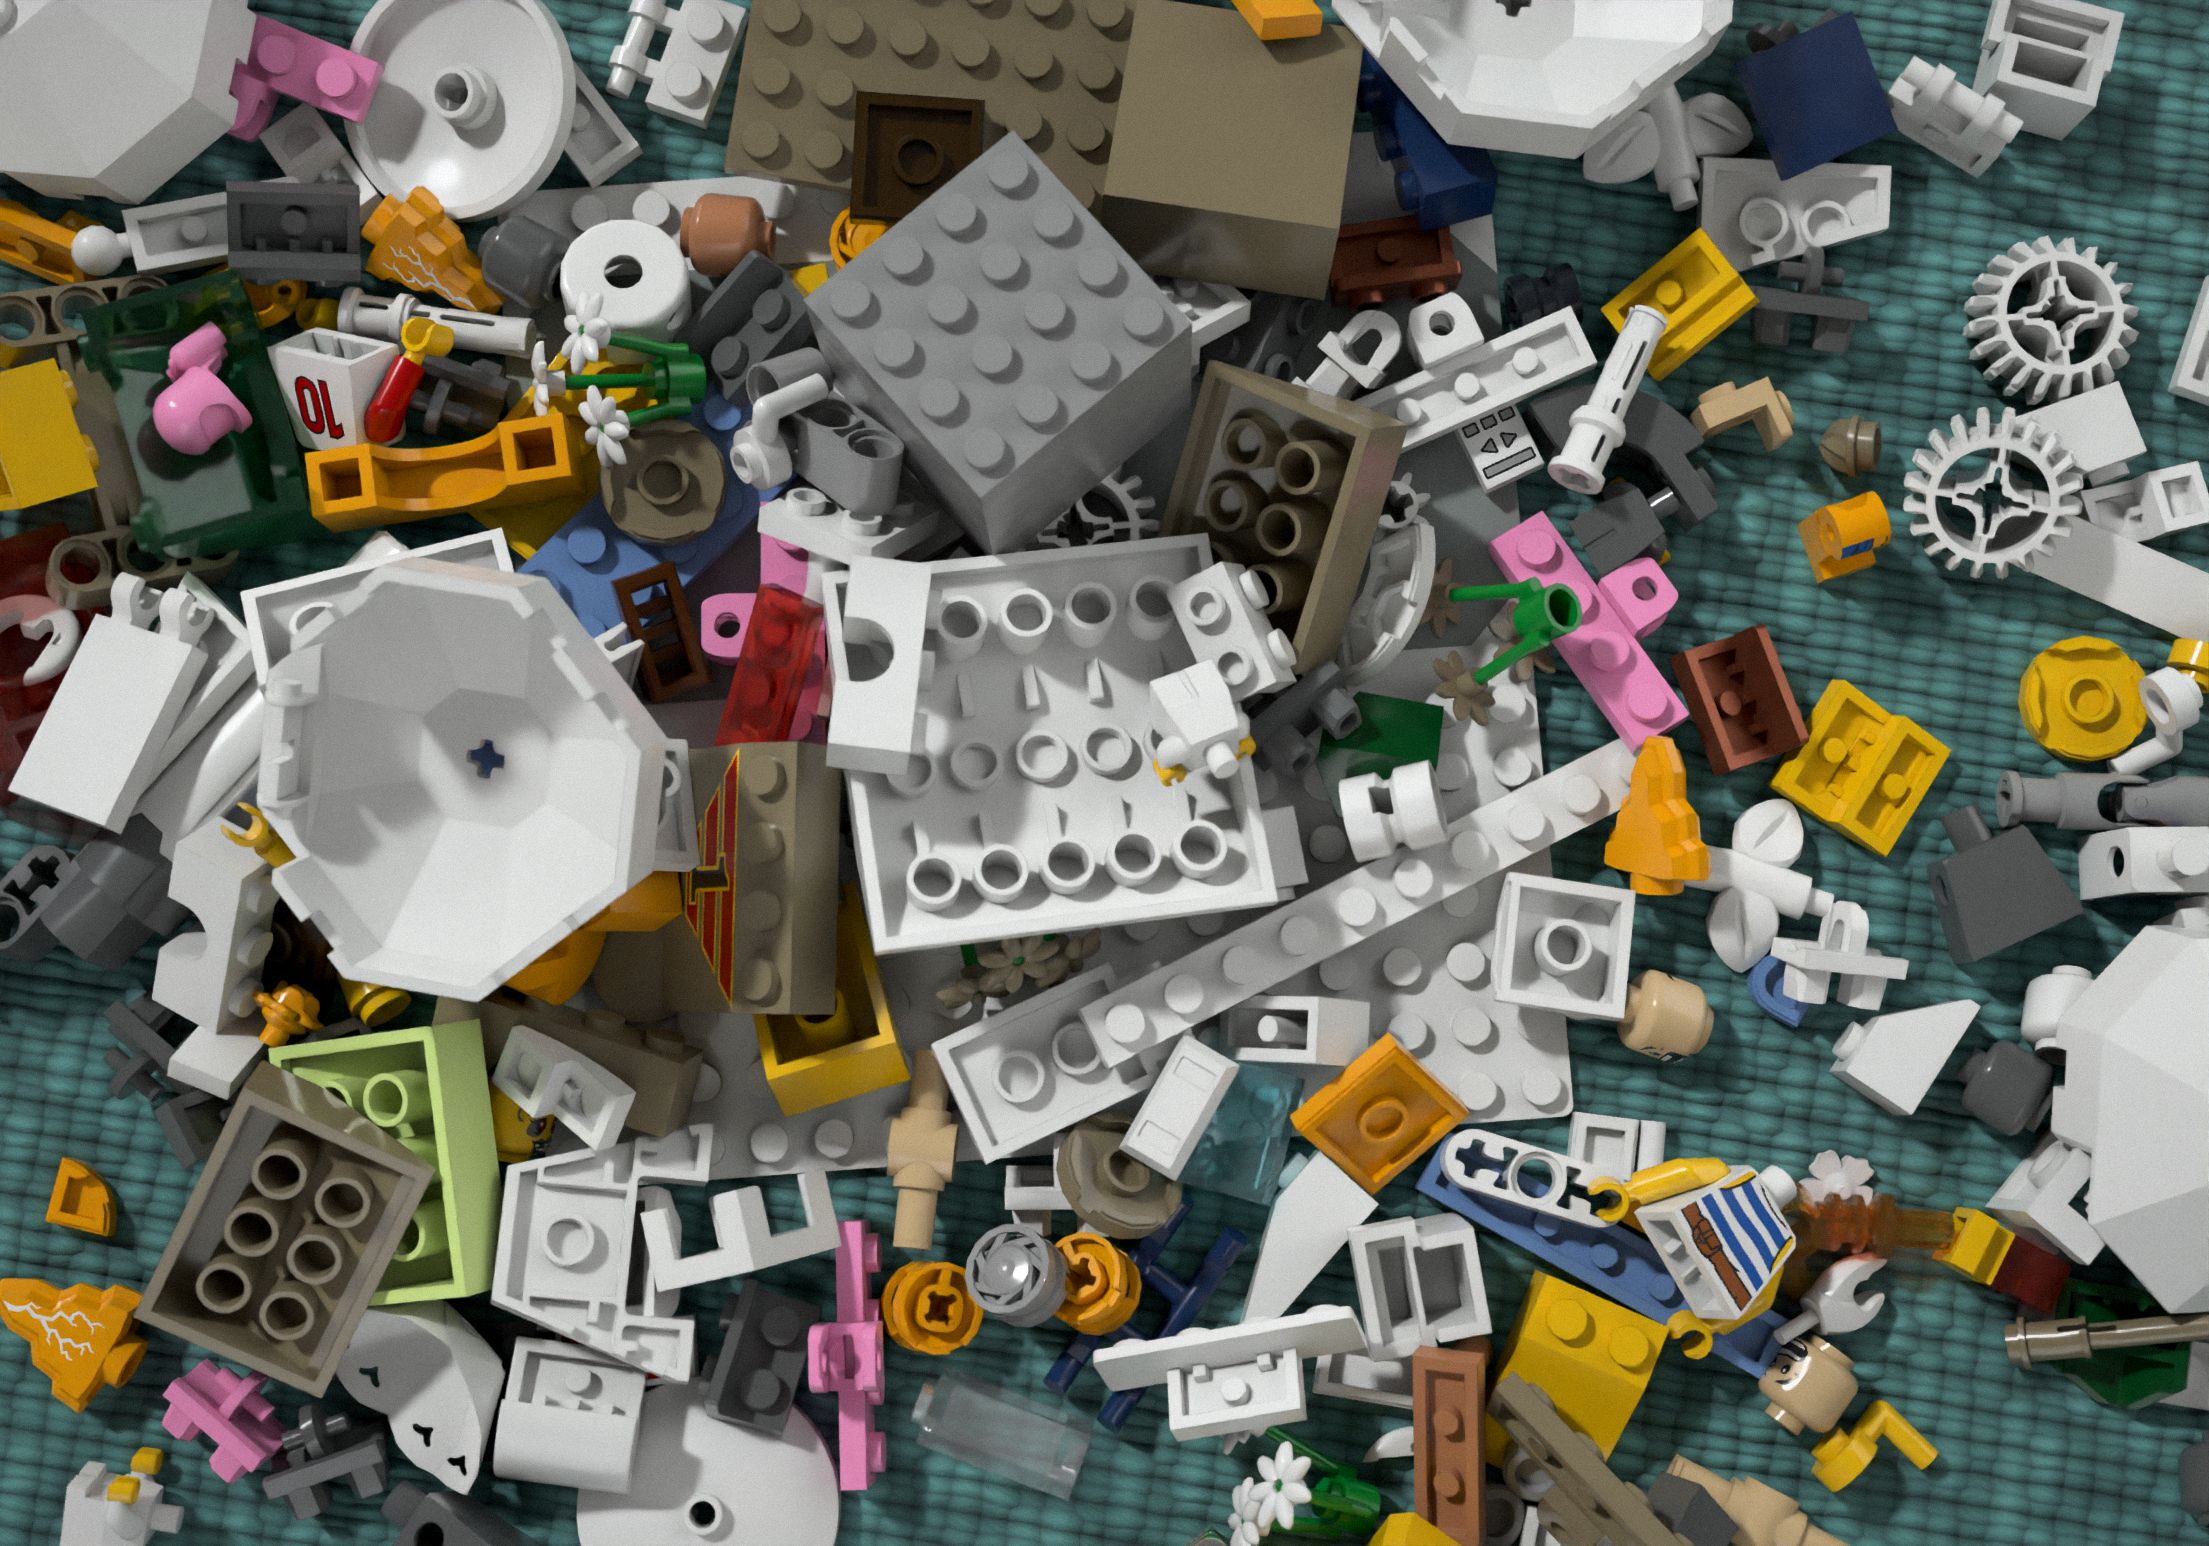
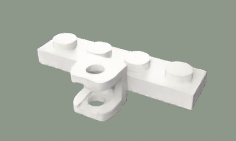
(1468, 379)

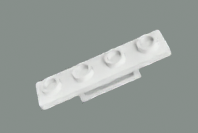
(1232, 1374)

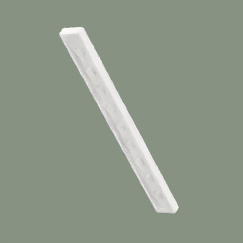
(1357, 905)

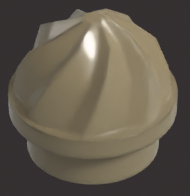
(1852, 446)

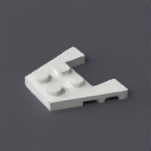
(571, 1241)

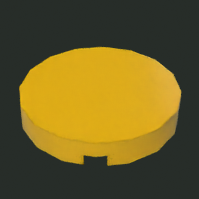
(2082, 699)

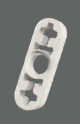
(1482, 1180)

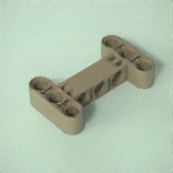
(96, 415)

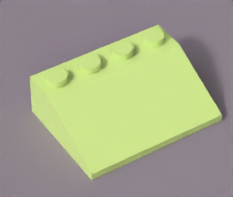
(435, 1100)

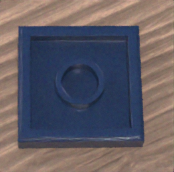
(1816, 96)

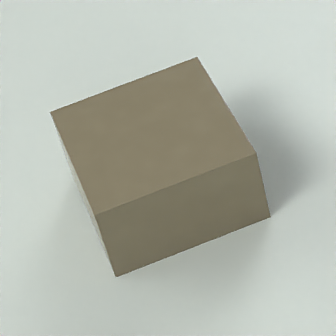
(1231, 149)

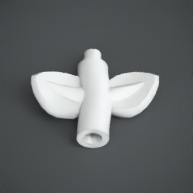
(1667, 139)
(1758, 884)

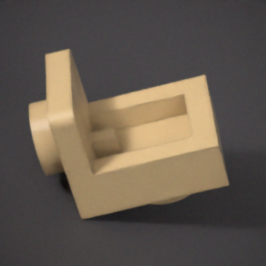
(1729, 407)

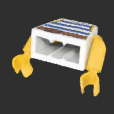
(1716, 1236)

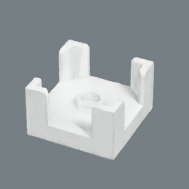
(2037, 1199)
(742, 1235)

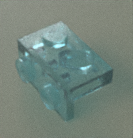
(1247, 1136)

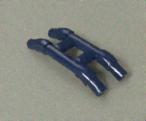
(1186, 1303)

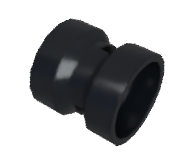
(1537, 297)

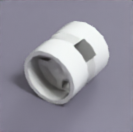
(1416, 804)

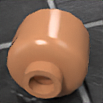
(723, 231)

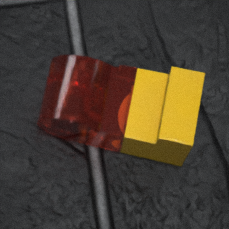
(2003, 1261)

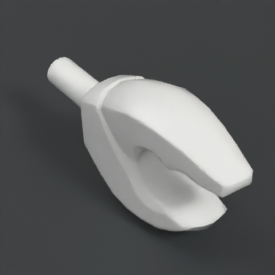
(1830, 1303)

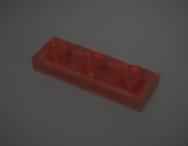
(771, 667)

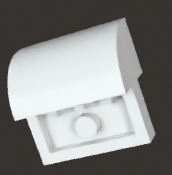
(569, 1417)

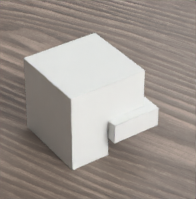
(2047, 60)
(1418, 1283)

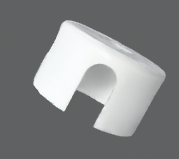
(640, 308)

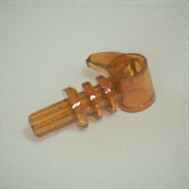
(1877, 1224)

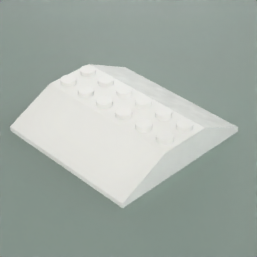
(1041, 758)

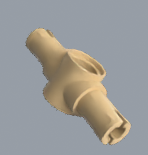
(922, 1153)
(1758, 1510)

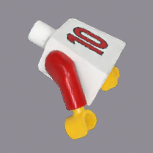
(348, 385)

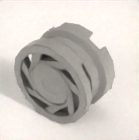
(1019, 1276)

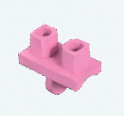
(229, 1413)

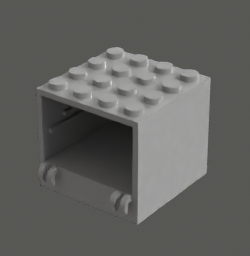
(1005, 346)

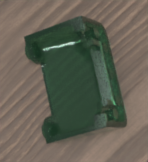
(249, 483)

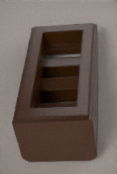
(695, 670)

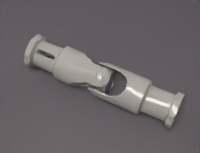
(2072, 798)

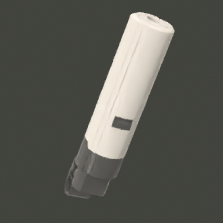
(118, 884)

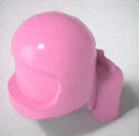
(198, 404)

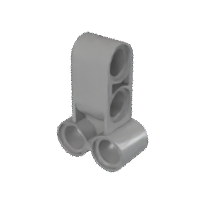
(832, 439)

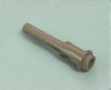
(2078, 1338)

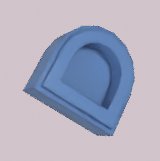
(1766, 991)

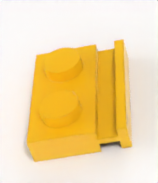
(1694, 292)

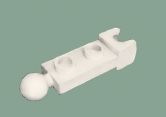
(161, 237)

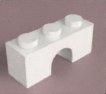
(876, 719)
(221, 959)

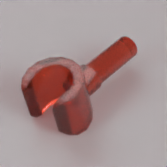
(37, 696)

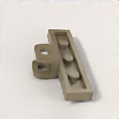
(1587, 1494)

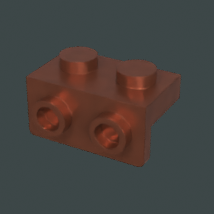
(1390, 262)
(1740, 700)

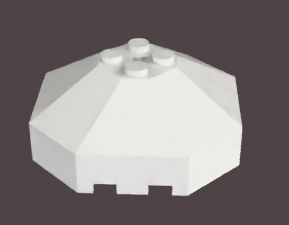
(1536, 79)
(115, 90)
(396, 834)
(2143, 1109)

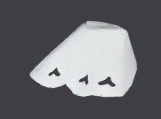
(429, 1375)

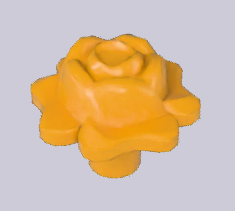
(288, 1012)

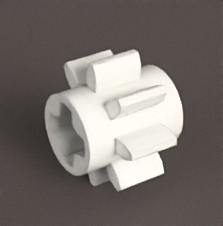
(1402, 494)

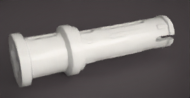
(475, 331)
(1600, 423)

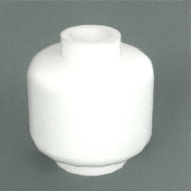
(2045, 1003)

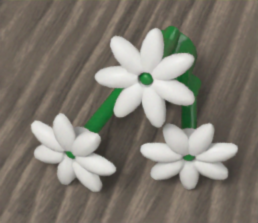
(672, 379)
(1337, 1501)

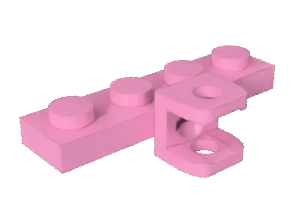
(301, 69)
(787, 567)
(1614, 622)
(850, 1355)

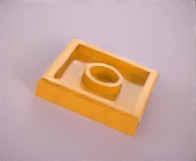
(1379, 1114)

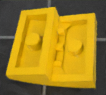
(1860, 768)

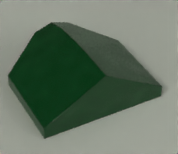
(1390, 736)
(2122, 1375)

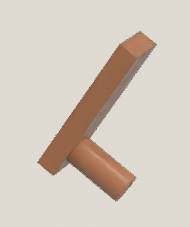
(1451, 1437)

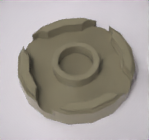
(668, 486)
(1109, 1185)

